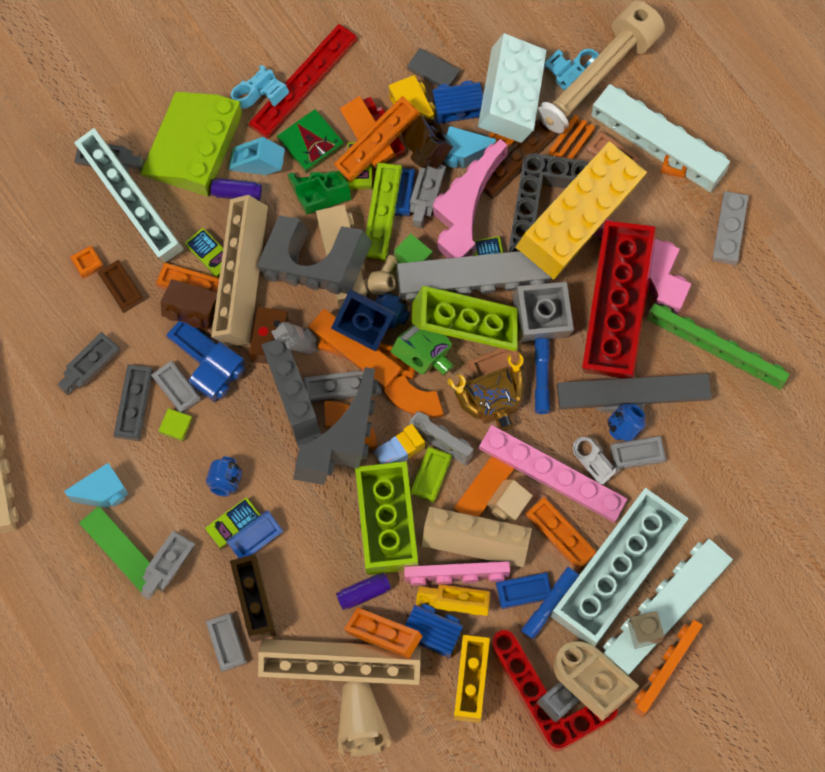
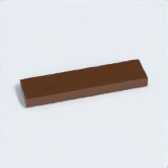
(512, 164)

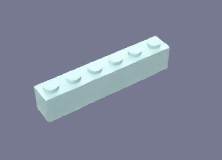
(660, 137)
(129, 195)
(672, 601)

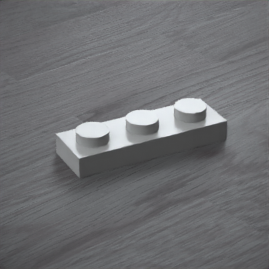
(730, 228)

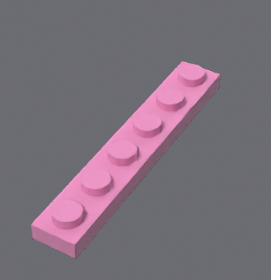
(552, 473)

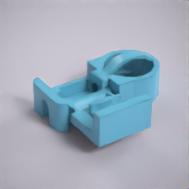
(564, 70)
(263, 83)

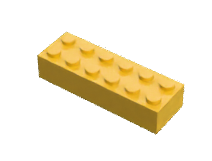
(581, 210)

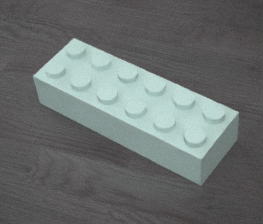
(619, 567)

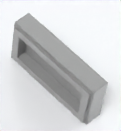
(176, 387)
(638, 453)
(226, 642)

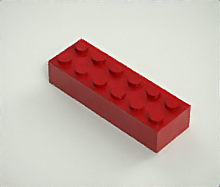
(619, 299)

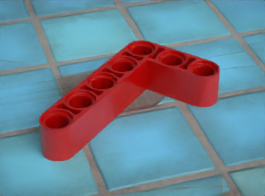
(529, 676)

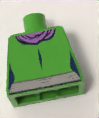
(423, 350)

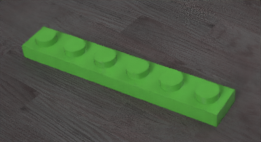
(710, 342)

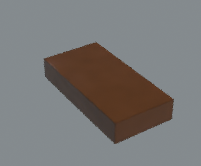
(120, 286)

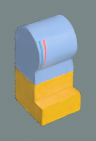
(401, 446)

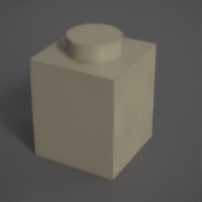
(645, 630)

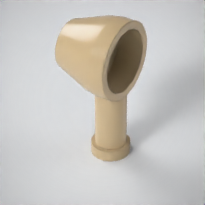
(383, 281)

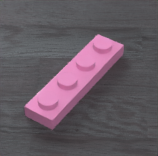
(467, 572)

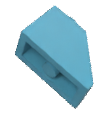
(466, 147)
(257, 157)
(98, 489)

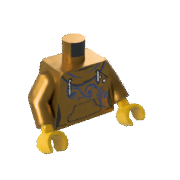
(492, 395)

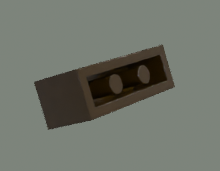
(253, 598)

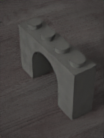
(334, 273)

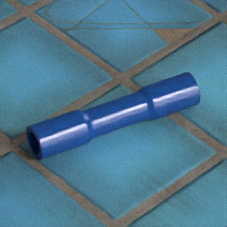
(542, 391)
(541, 615)

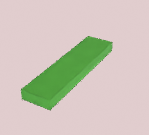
(116, 546)

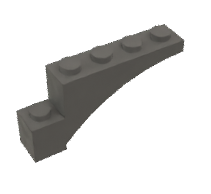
(292, 392)
(343, 441)

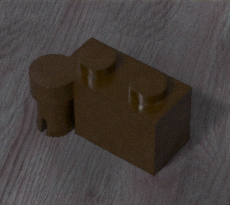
(426, 142)

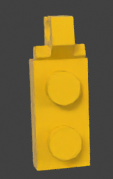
(455, 599)

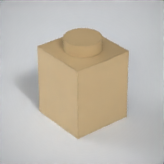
(509, 500)

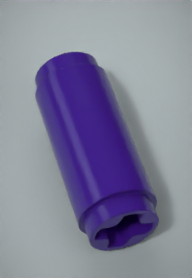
(233, 189)
(363, 591)

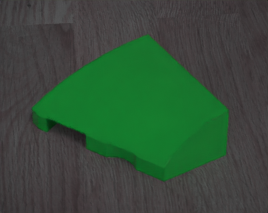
(320, 190)

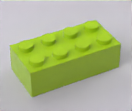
(386, 517)

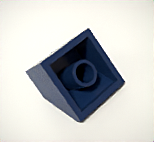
(363, 320)

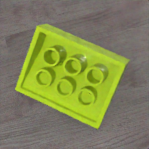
(193, 141)

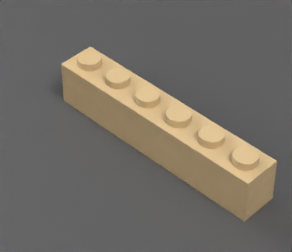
(239, 271)
(337, 662)

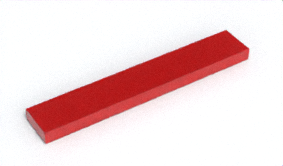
(304, 80)

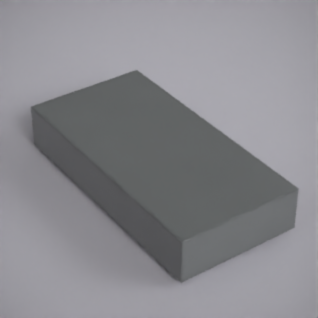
(432, 68)

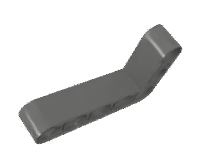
(535, 180)

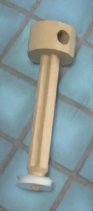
(634, 30)

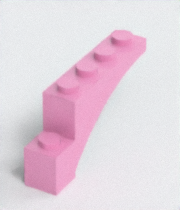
(460, 202)
(665, 288)

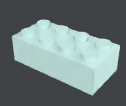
(512, 88)

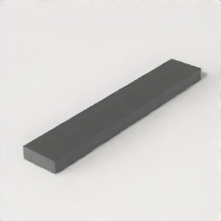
(633, 391)

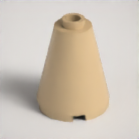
(360, 721)

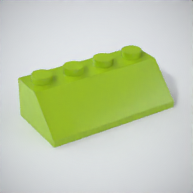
(465, 318)

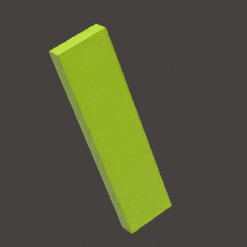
(383, 209)

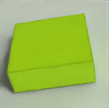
(175, 424)

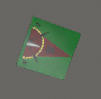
(310, 140)

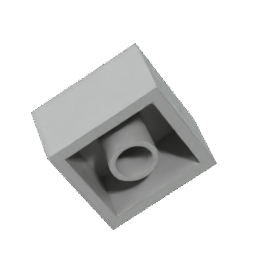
(543, 311)

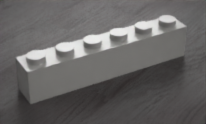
(469, 274)

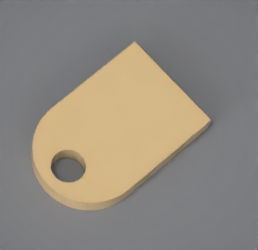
(593, 678)

